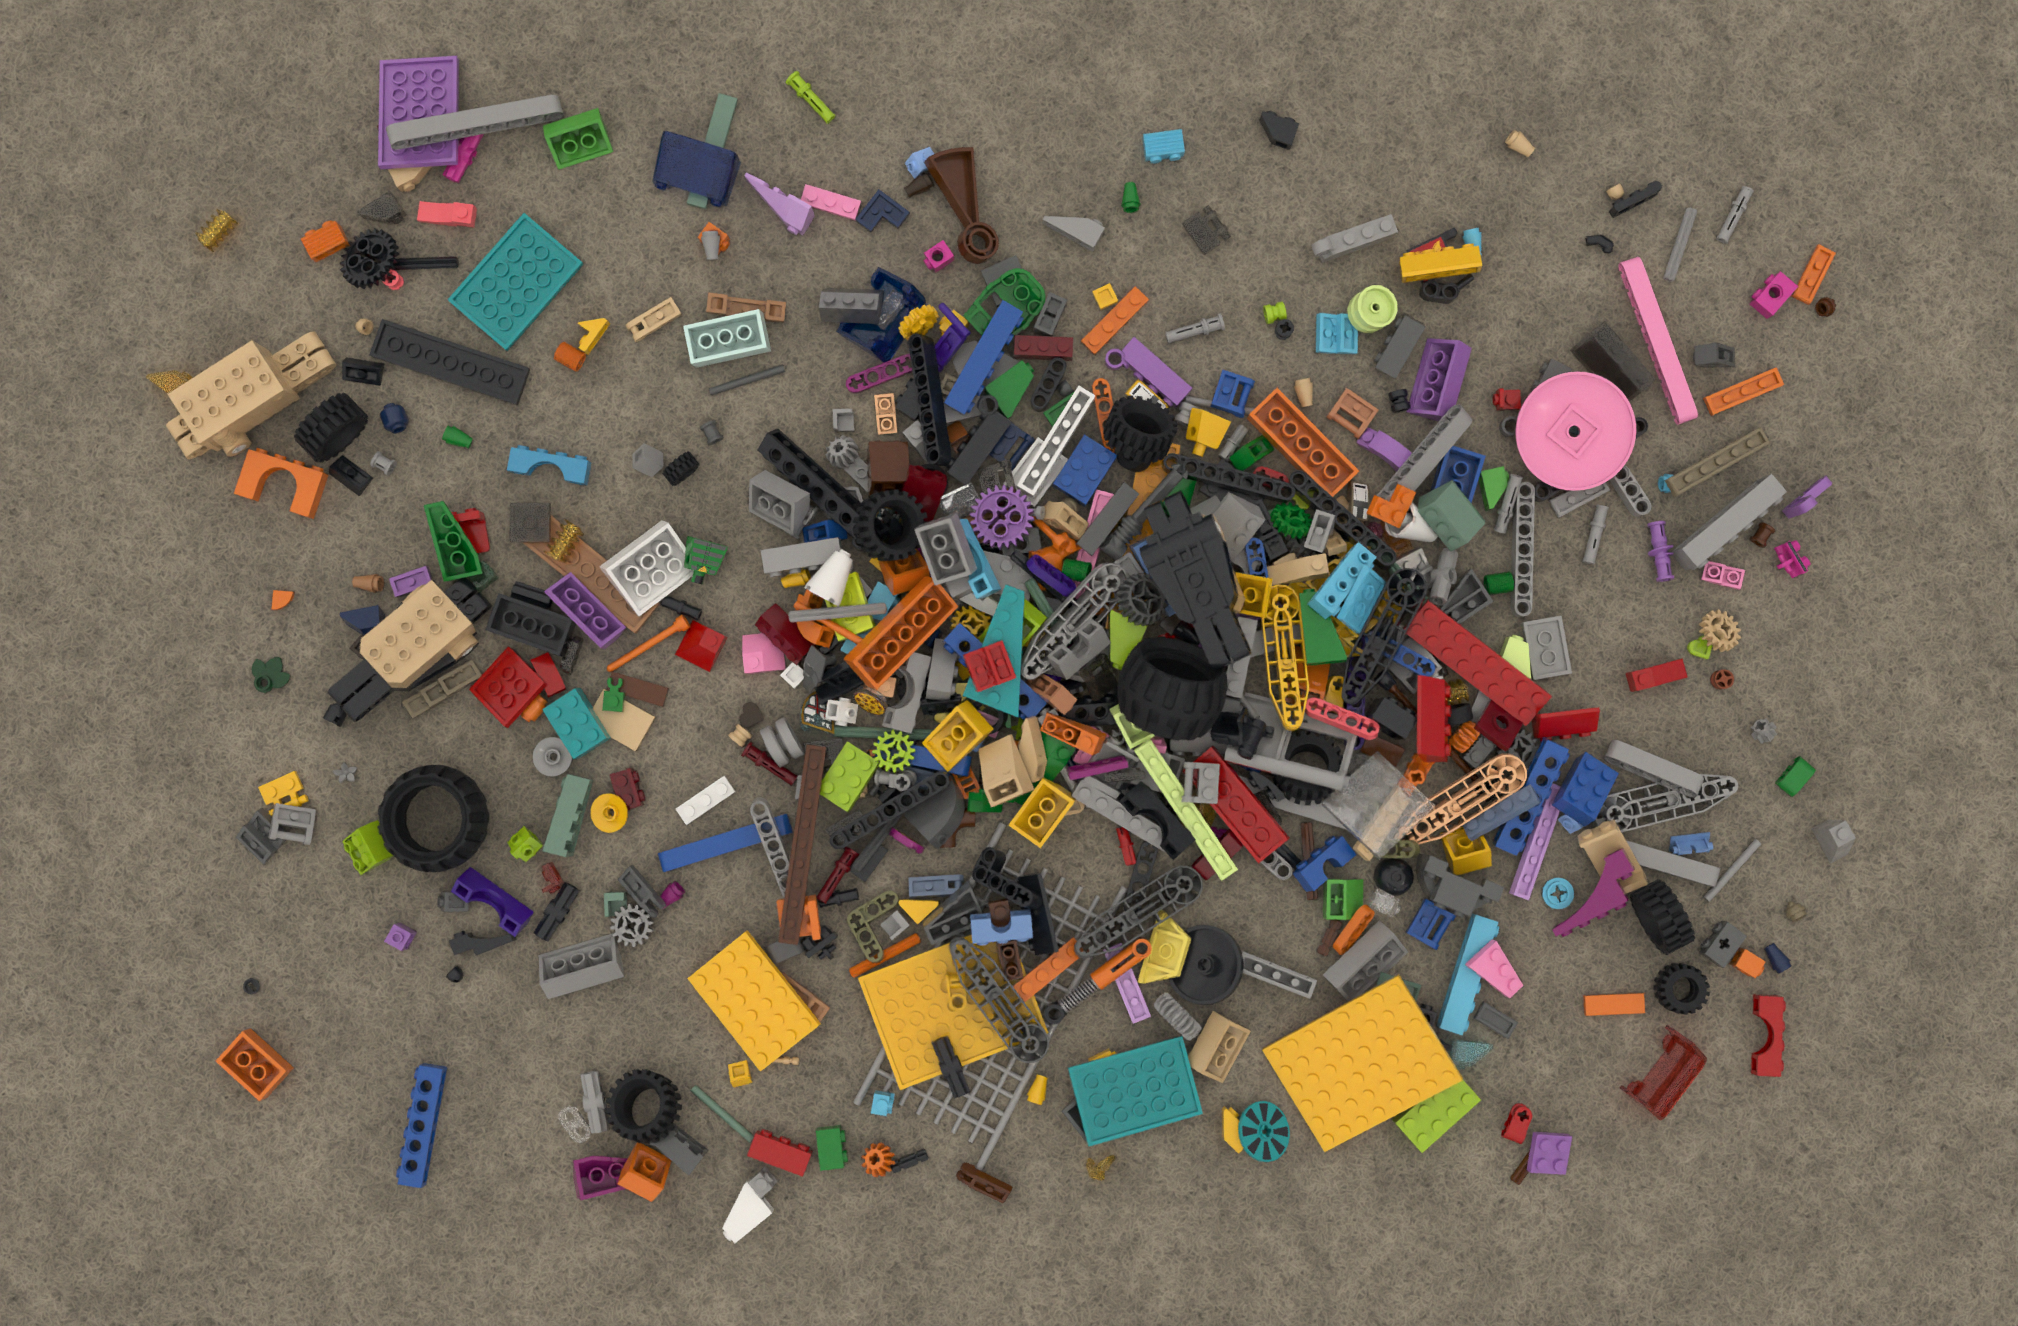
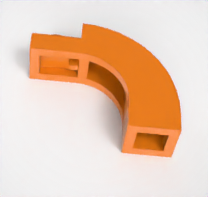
(814, 630)

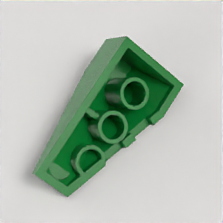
(1057, 757)

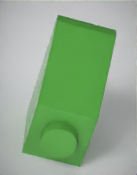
(1492, 485)

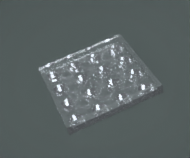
(1378, 805)

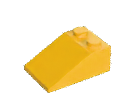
(957, 735)

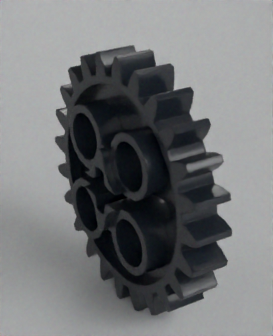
(374, 246)

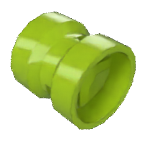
(1275, 312)

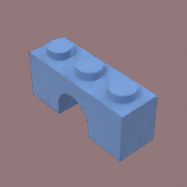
(1018, 928)

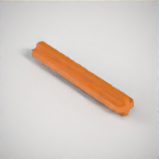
(888, 954)

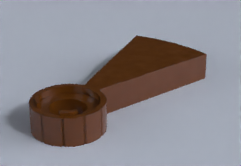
(956, 178)

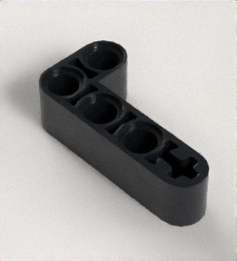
(1007, 886)

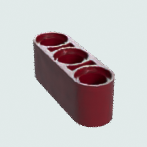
(1229, 843)

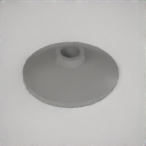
(542, 757)

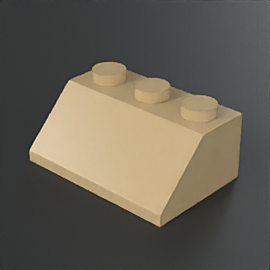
(1217, 1047)

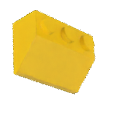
(1042, 811)

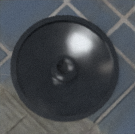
(1210, 967)

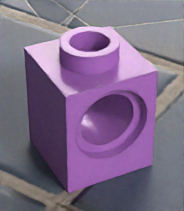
(400, 936)

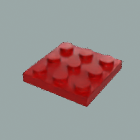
(508, 687)

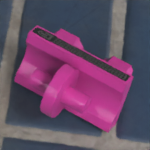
(1790, 558)

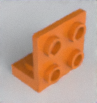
(810, 919)

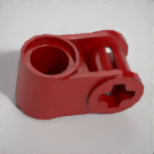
(1517, 1126)

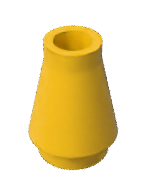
(794, 580)
(1038, 1090)

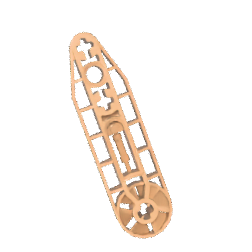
(1450, 808)

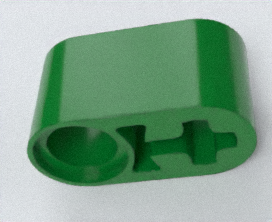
(1795, 776)

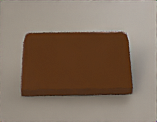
(1387, 749)

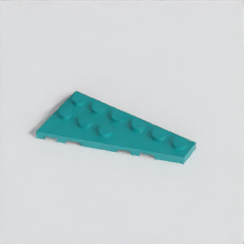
(1008, 627)

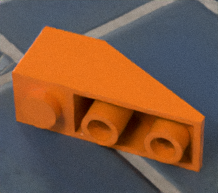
(1074, 733)

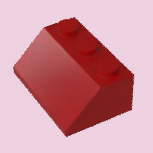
(1566, 723)

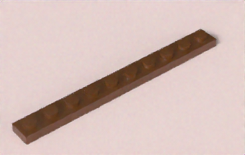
(802, 845)

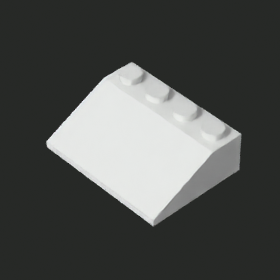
(648, 567)

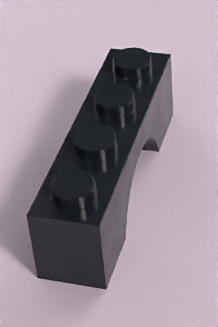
(1143, 802)

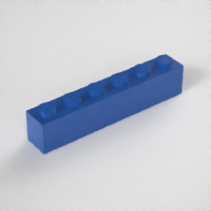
(983, 357)

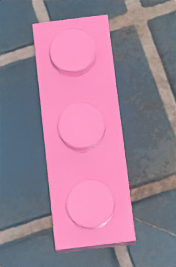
(831, 202)

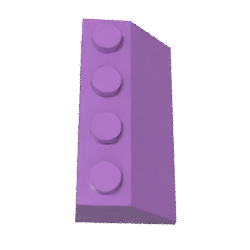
(1439, 378)
(586, 610)

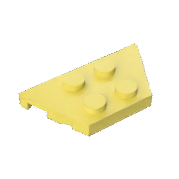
(1168, 951)

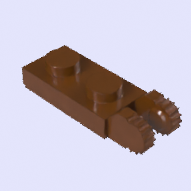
(984, 1183)

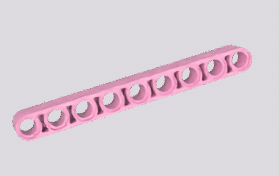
(1658, 339)

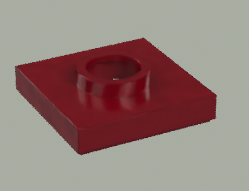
(1488, 727)

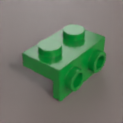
(979, 803)

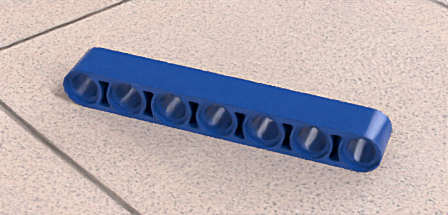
(719, 844)

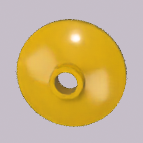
(601, 813)

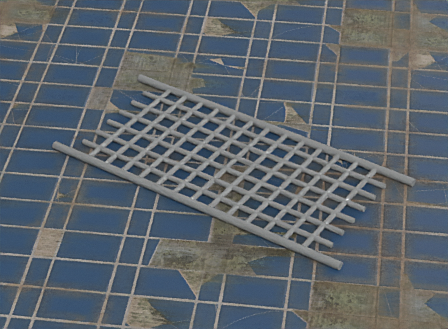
(1014, 1098)

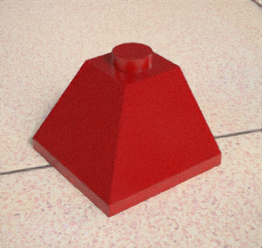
(701, 646)

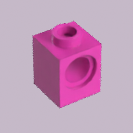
(940, 248)

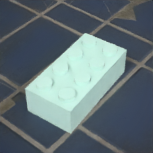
(727, 338)

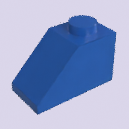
(823, 530)

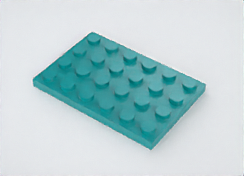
(515, 281)
(1135, 1090)

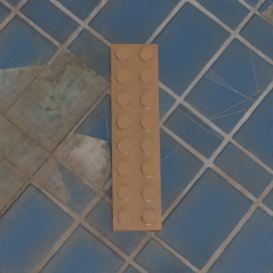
(585, 566)

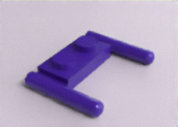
(951, 339)

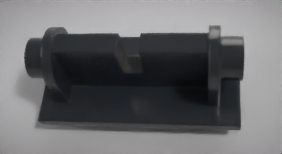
(933, 707)

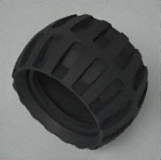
(1171, 689)
(393, 818)

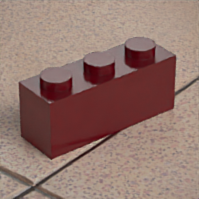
(1043, 347)
(784, 634)

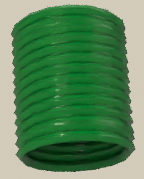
(1076, 569)
(1499, 583)

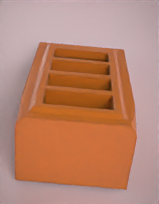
(962, 787)

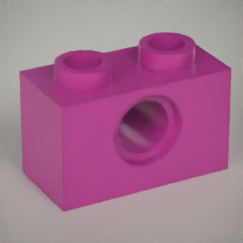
(1782, 288)

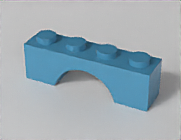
(525, 461)

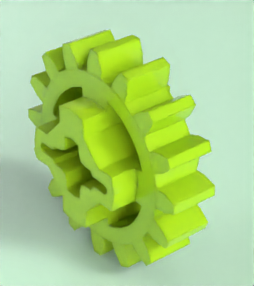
(881, 746)

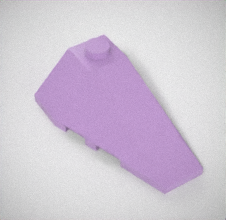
(791, 210)

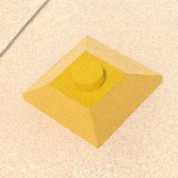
(1256, 593)

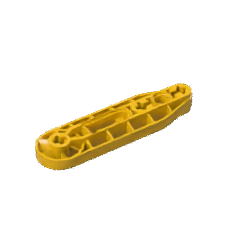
(1285, 667)

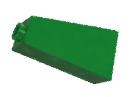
(1320, 635)

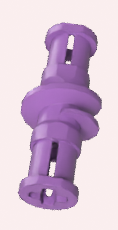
(1660, 551)

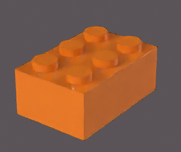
(254, 1064)

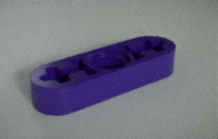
(1051, 575)

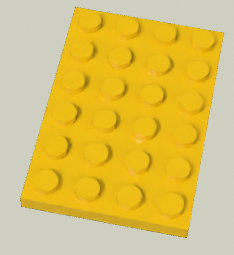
(754, 1001)

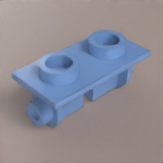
(1685, 843)

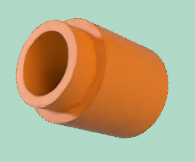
(534, 710)

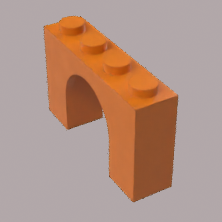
(260, 466)

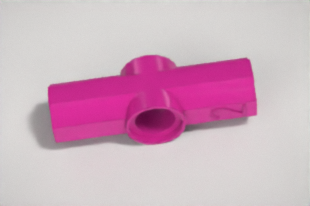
(466, 151)

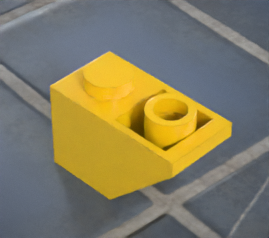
(1230, 1128)

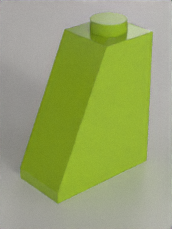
(1123, 638)

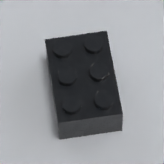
(1392, 719)

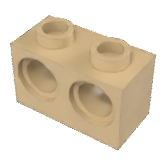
(1064, 519)

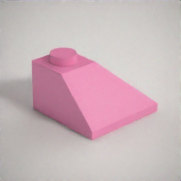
(761, 654)

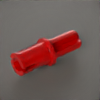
(1126, 846)

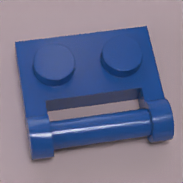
(1226, 391)
(1424, 922)

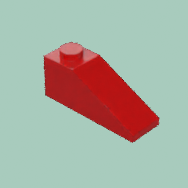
(1656, 675)

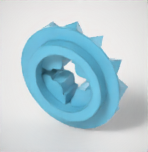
(1565, 898)

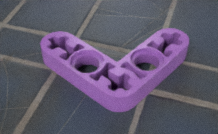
(1807, 501)

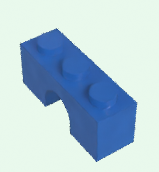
(1310, 871)

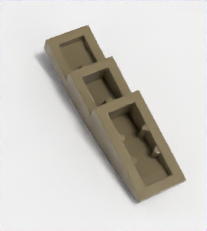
(442, 689)

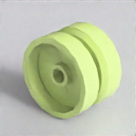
(1372, 309)

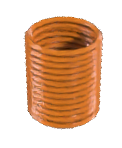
(569, 356)

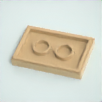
(626, 726)

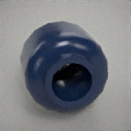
(394, 418)

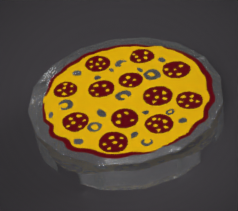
(870, 701)

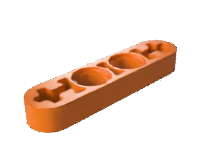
(1102, 416)

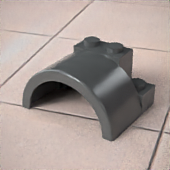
(1453, 890)

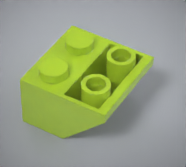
(366, 848)

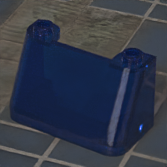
(696, 168)
(871, 338)

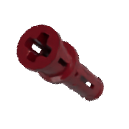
(762, 759)
(842, 866)

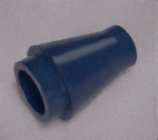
(1777, 958)

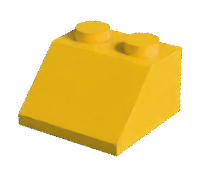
(1465, 854)

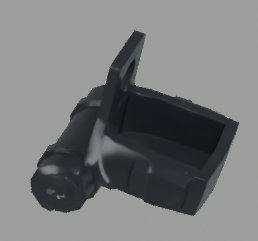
(1239, 731)

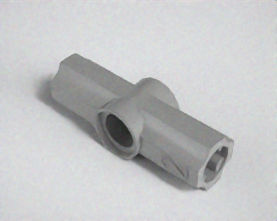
(1443, 577)
(594, 1102)

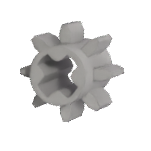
(1763, 730)

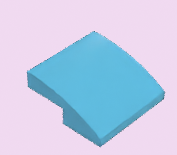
(1335, 334)

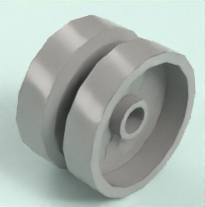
(779, 743)

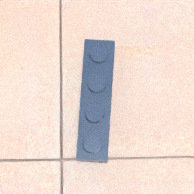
(1502, 812)

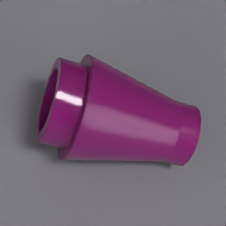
(672, 893)

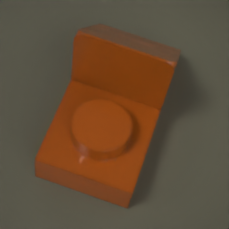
(956, 435)

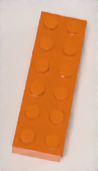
(1301, 442)
(900, 633)

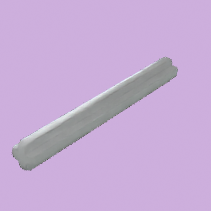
(837, 612)

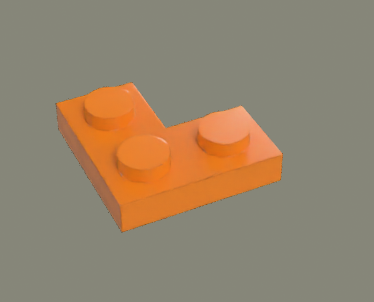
(1395, 510)

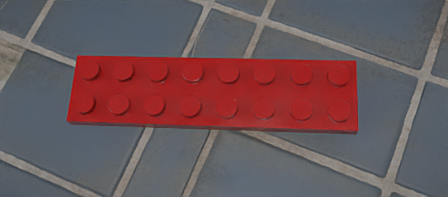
(1477, 663)

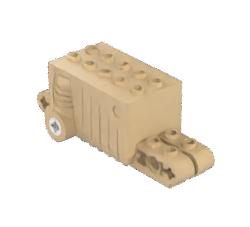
(243, 393)

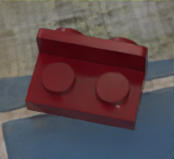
(627, 788)

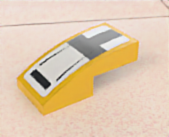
(1141, 389)

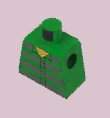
(703, 558)

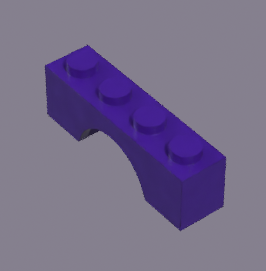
(476, 887)

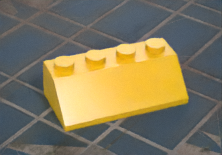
(1440, 264)

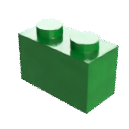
(830, 1147)

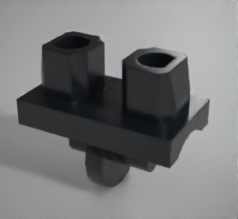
(812, 948)

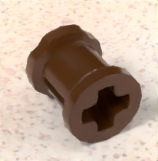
(1762, 534)

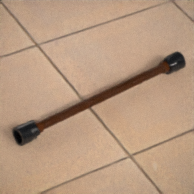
(1388, 684)

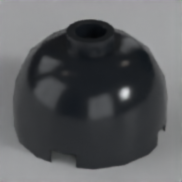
(1393, 876)

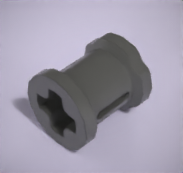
(711, 432)

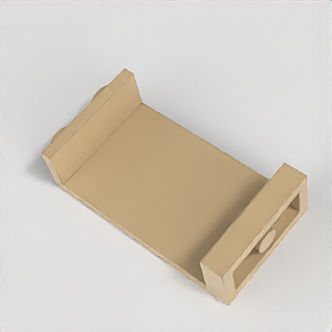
(1606, 840)

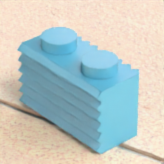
(1163, 146)

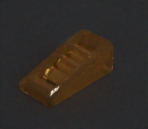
(1408, 546)

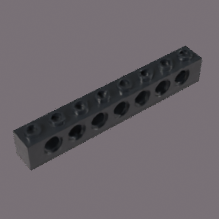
(815, 480)

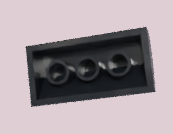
(1043, 932)

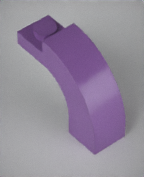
(1384, 447)

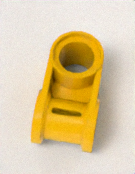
(1334, 696)
(956, 989)

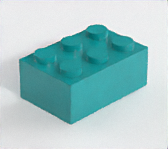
(576, 723)

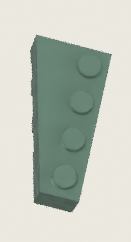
(568, 816)

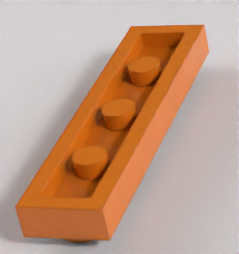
(1114, 320)
(1743, 391)
(1047, 970)

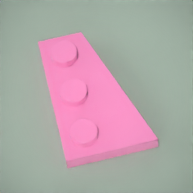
(1495, 968)

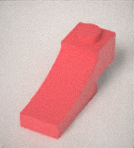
(447, 213)

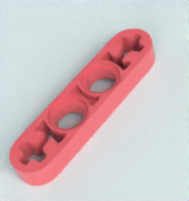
(1340, 721)

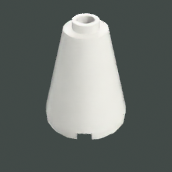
(1412, 527)
(832, 577)

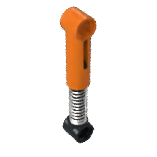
(1099, 979)

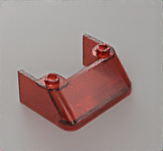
(1669, 1075)

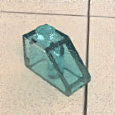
(1468, 1052)

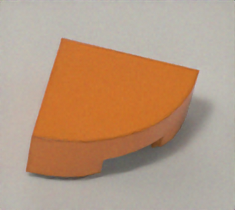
(281, 599)

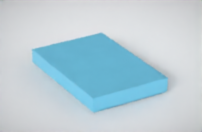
(1361, 599)

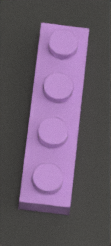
(1130, 990)

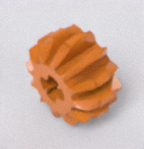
(1464, 736)
(874, 1167)

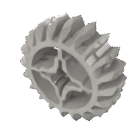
(1177, 1016)

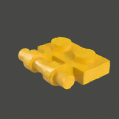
(281, 788)

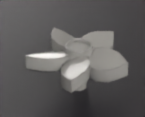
(345, 773)

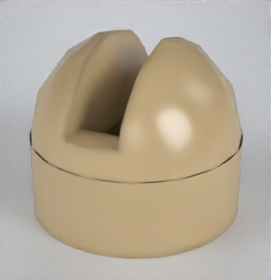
(1615, 192)
(368, 324)

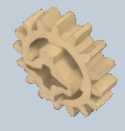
(1720, 630)

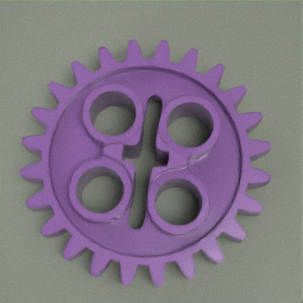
(990, 503)

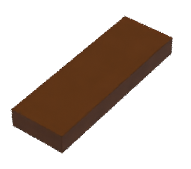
(640, 689)

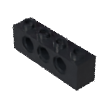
(1088, 715)

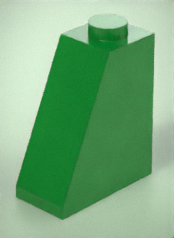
(1010, 387)

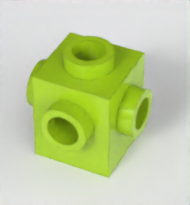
(524, 844)

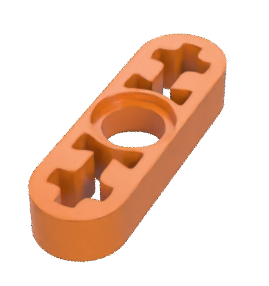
(1353, 929)

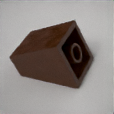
(887, 465)

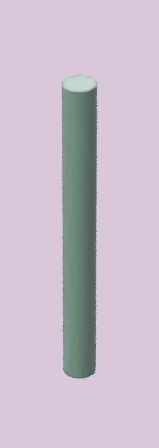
(722, 1113)

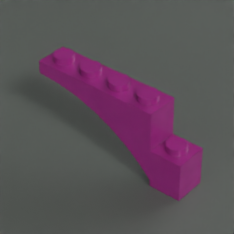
(1606, 896)

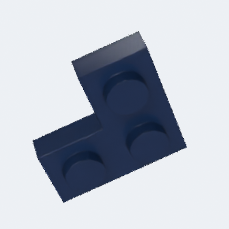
(882, 207)

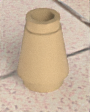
(1519, 143)
(1304, 391)

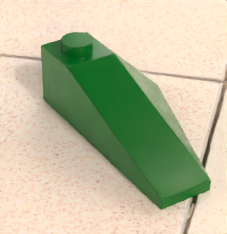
(453, 549)

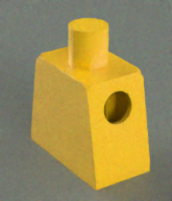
(1205, 430)

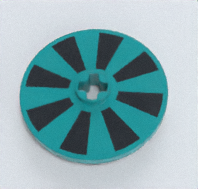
(1264, 1146)

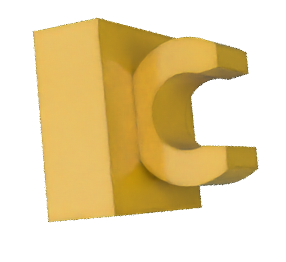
(1105, 296)

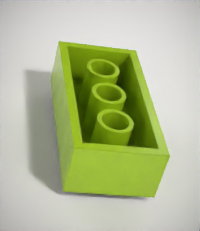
(1436, 1115)

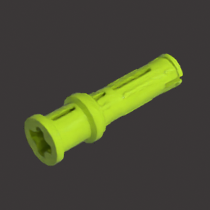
(804, 91)

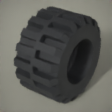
(1697, 992)

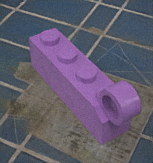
(1151, 370)

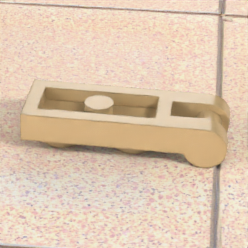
(653, 319)

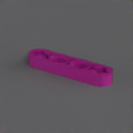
(880, 370)

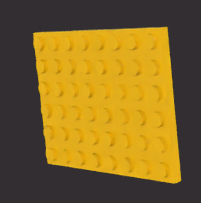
(914, 1009)
(1362, 1063)

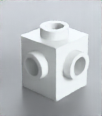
(845, 712)

